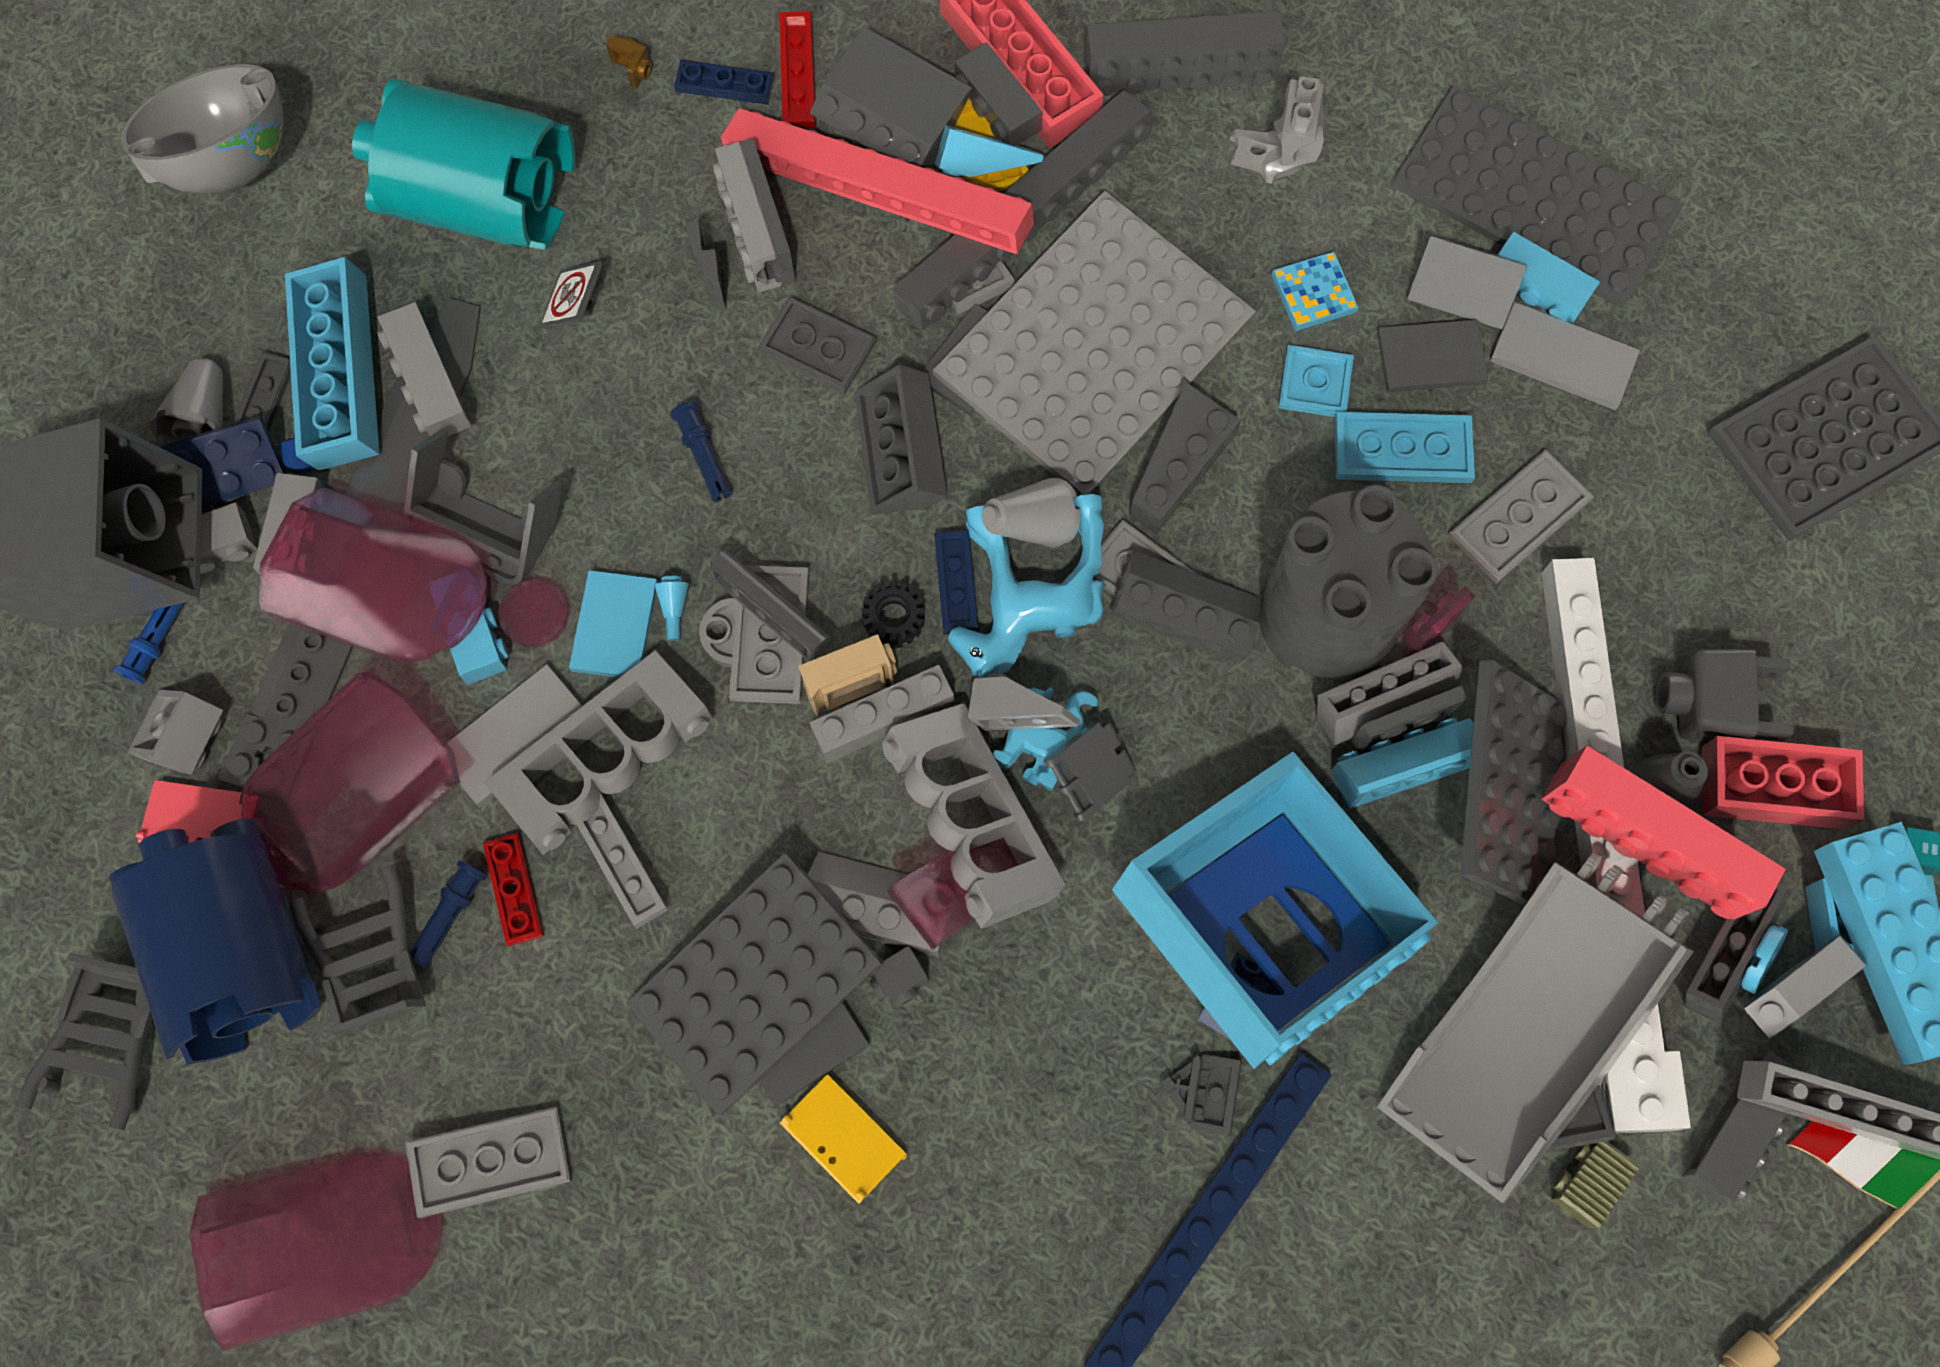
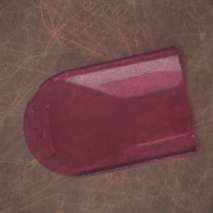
(371, 578)
(347, 785)
(309, 1247)

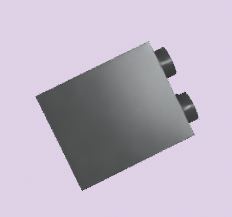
(96, 526)

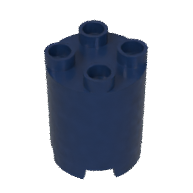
(212, 940)

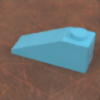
(976, 154)

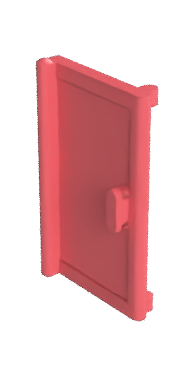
(188, 808)

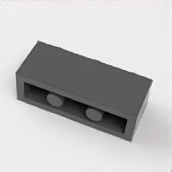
(998, 96)

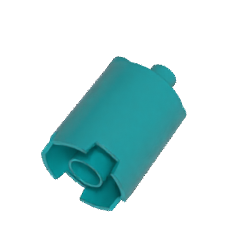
(464, 164)

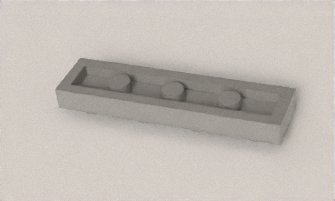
(621, 866)

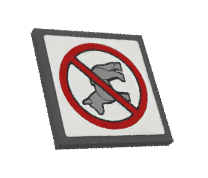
(571, 296)

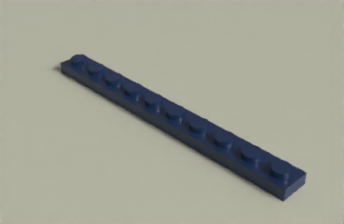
(1210, 1216)

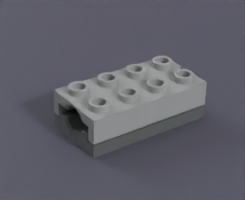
(753, 216)

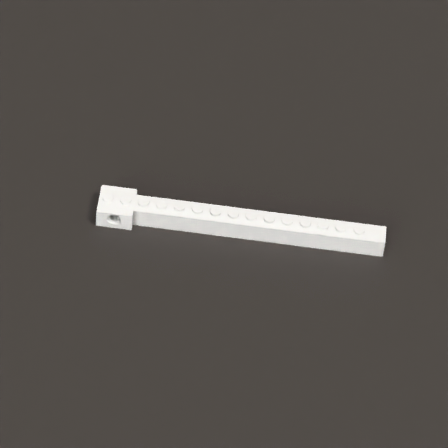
(1645, 1082)

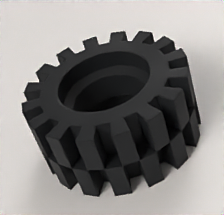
(893, 595)

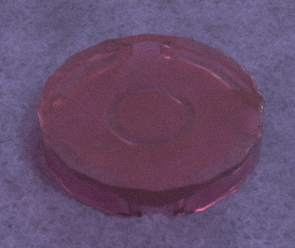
(533, 613)

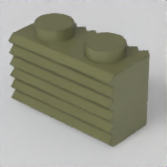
(1594, 1182)

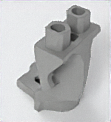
(1295, 137)

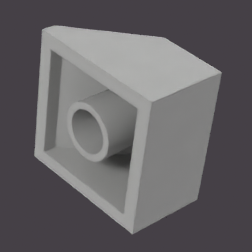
(176, 731)

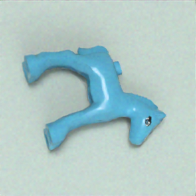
(1032, 604)

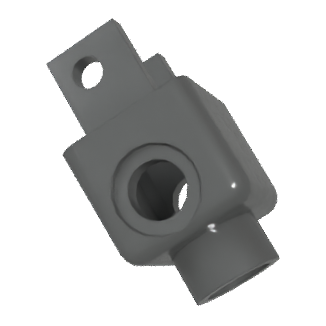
(1719, 695)

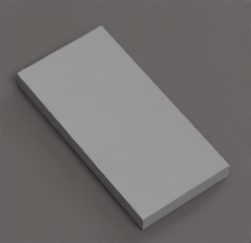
(1565, 356)
(1520, 516)
(510, 730)
(487, 1162)

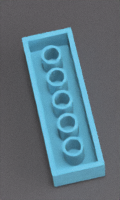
(331, 364)
(1892, 930)

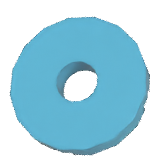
(1764, 959)

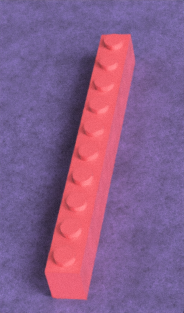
(885, 181)

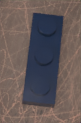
(955, 580)

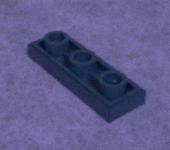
(740, 85)

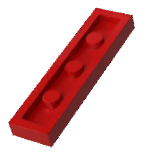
(797, 68)

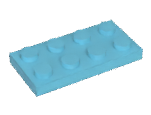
(1404, 447)

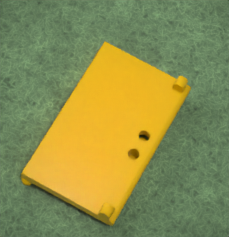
(854, 1145)

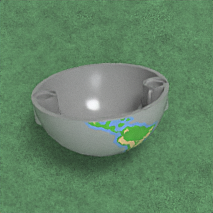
(208, 130)

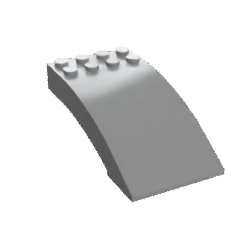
(1537, 1027)

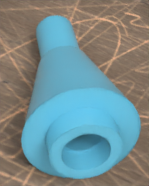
(672, 598)

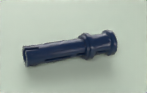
(697, 438)
(454, 898)

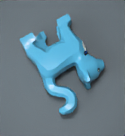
(1042, 741)

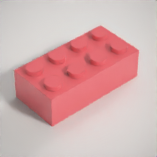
(1783, 783)

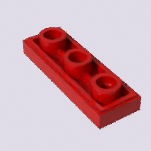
(516, 910)

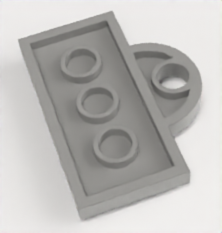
(760, 661)

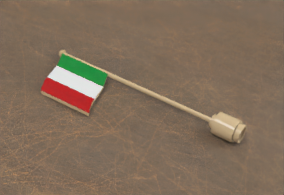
(1869, 1165)

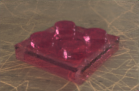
(1431, 626)

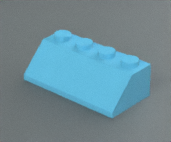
(1404, 764)

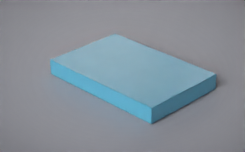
(613, 624)

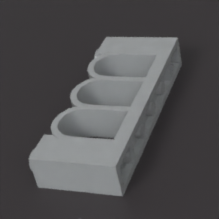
(547, 823)
(989, 895)

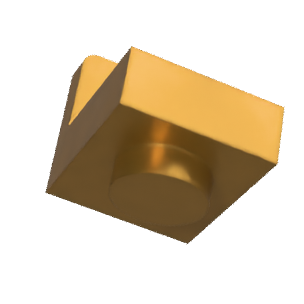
(630, 55)

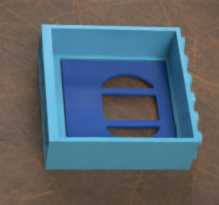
(1304, 849)

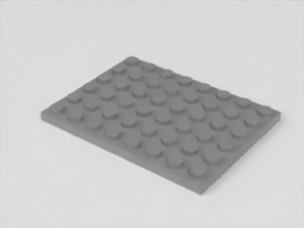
(1093, 344)

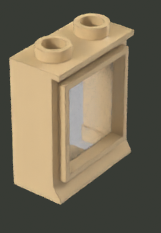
(848, 674)

